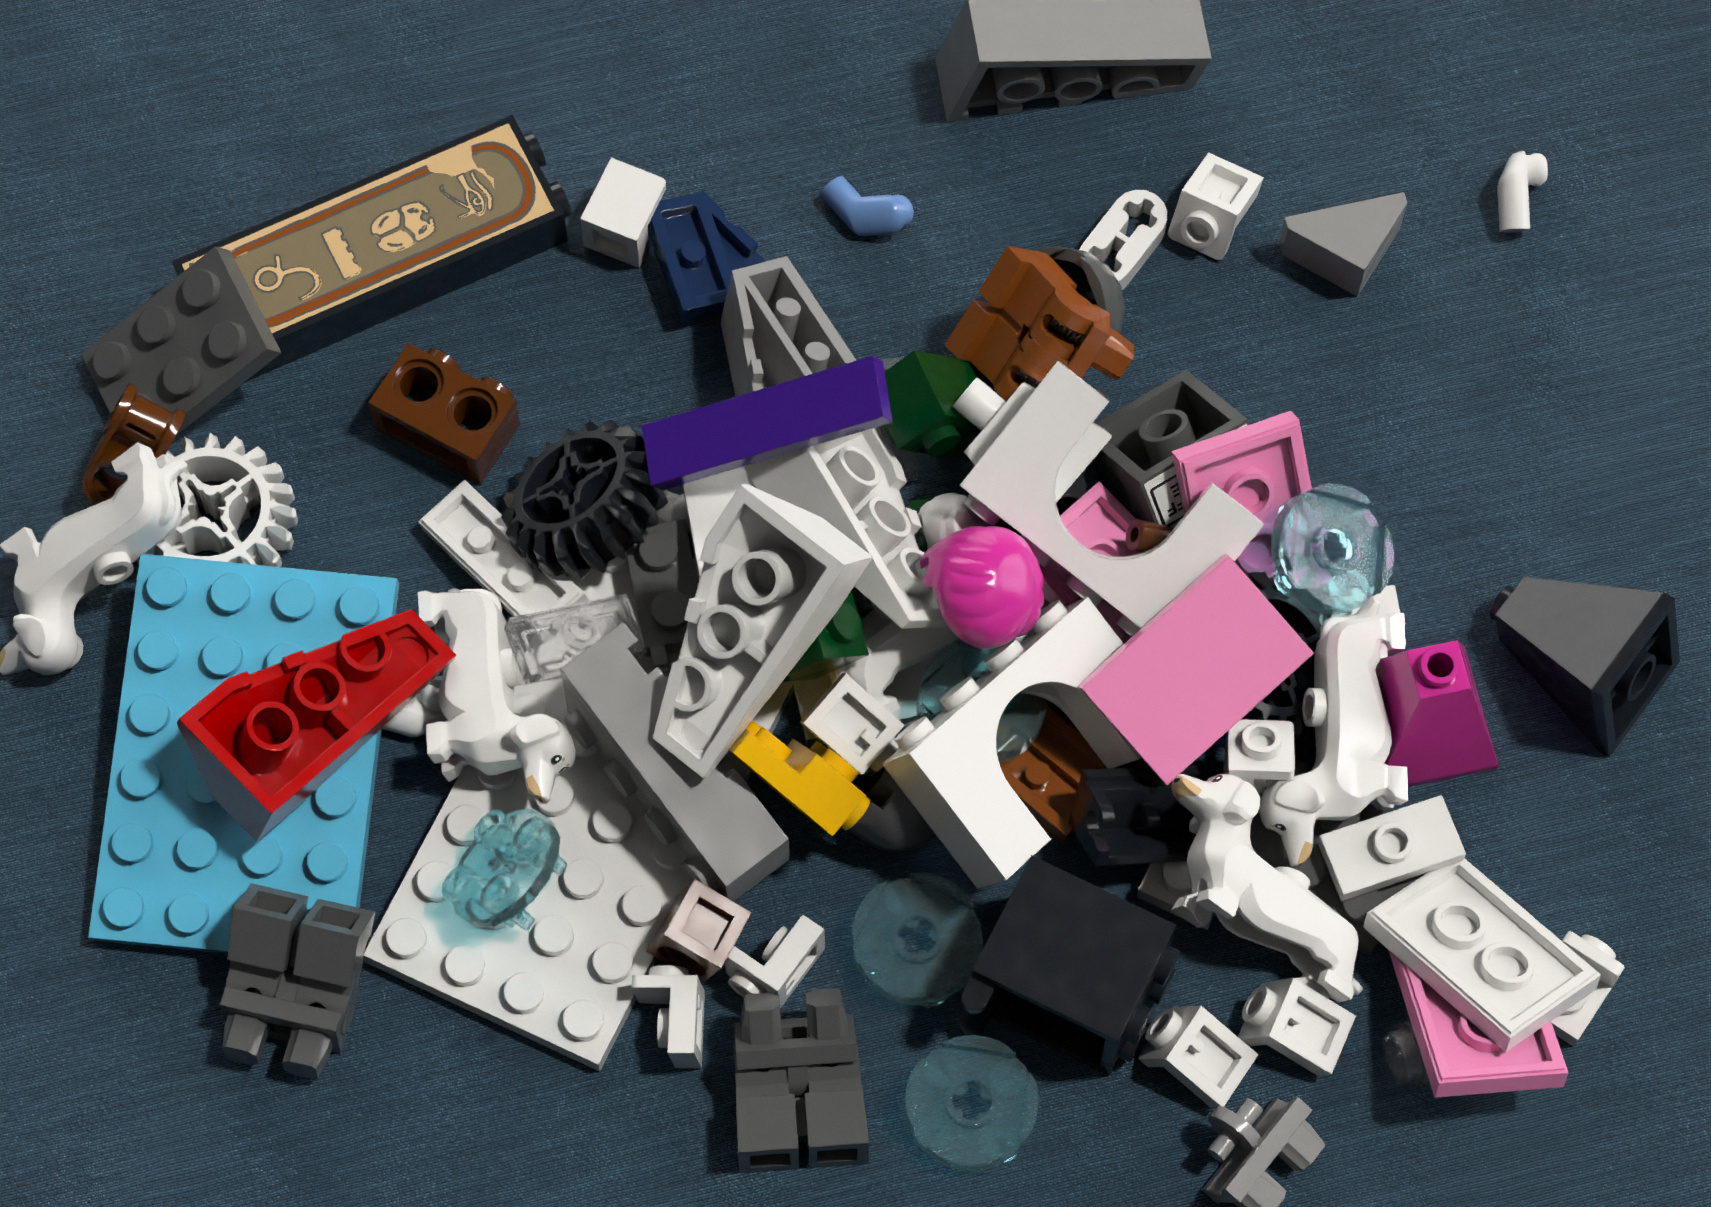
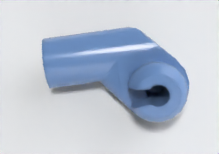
(867, 214)

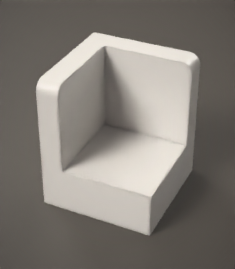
(620, 212)

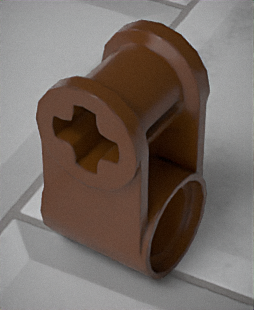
(130, 422)

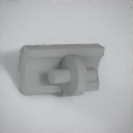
(1277, 1131)

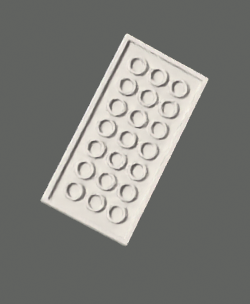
(592, 924)

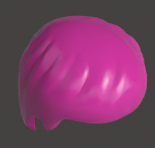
(985, 584)

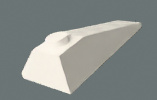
(759, 605)

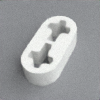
(1131, 250)

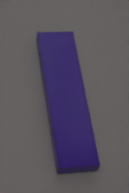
(767, 423)

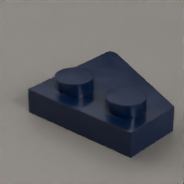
(698, 253)

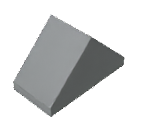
(1344, 240)

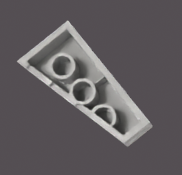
(1068, 51)
(711, 819)

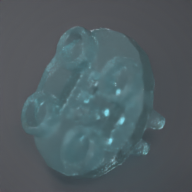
(504, 869)

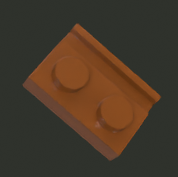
(1050, 773)

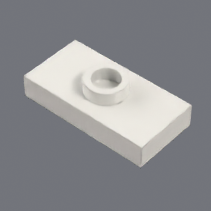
(1391, 848)

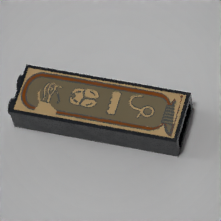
(398, 238)

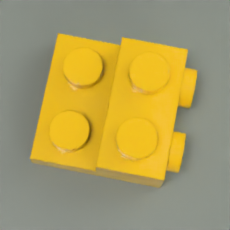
(809, 779)

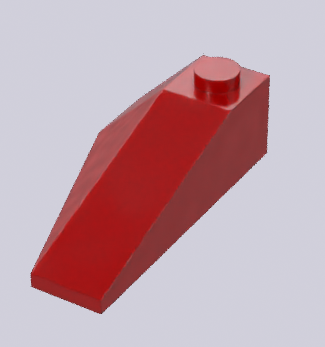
(289, 727)

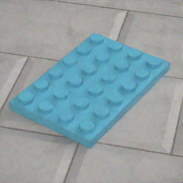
(167, 847)

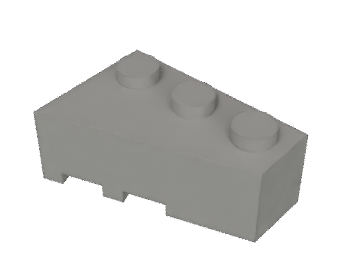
(776, 328)

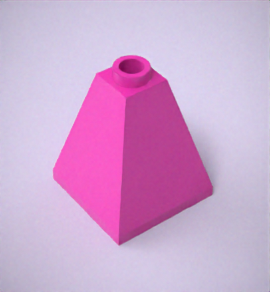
(1435, 714)

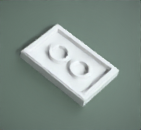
(1482, 952)

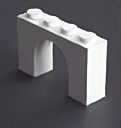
(1019, 484)
(952, 761)

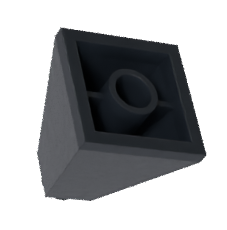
(1591, 649)

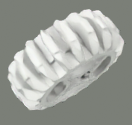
(246, 486)

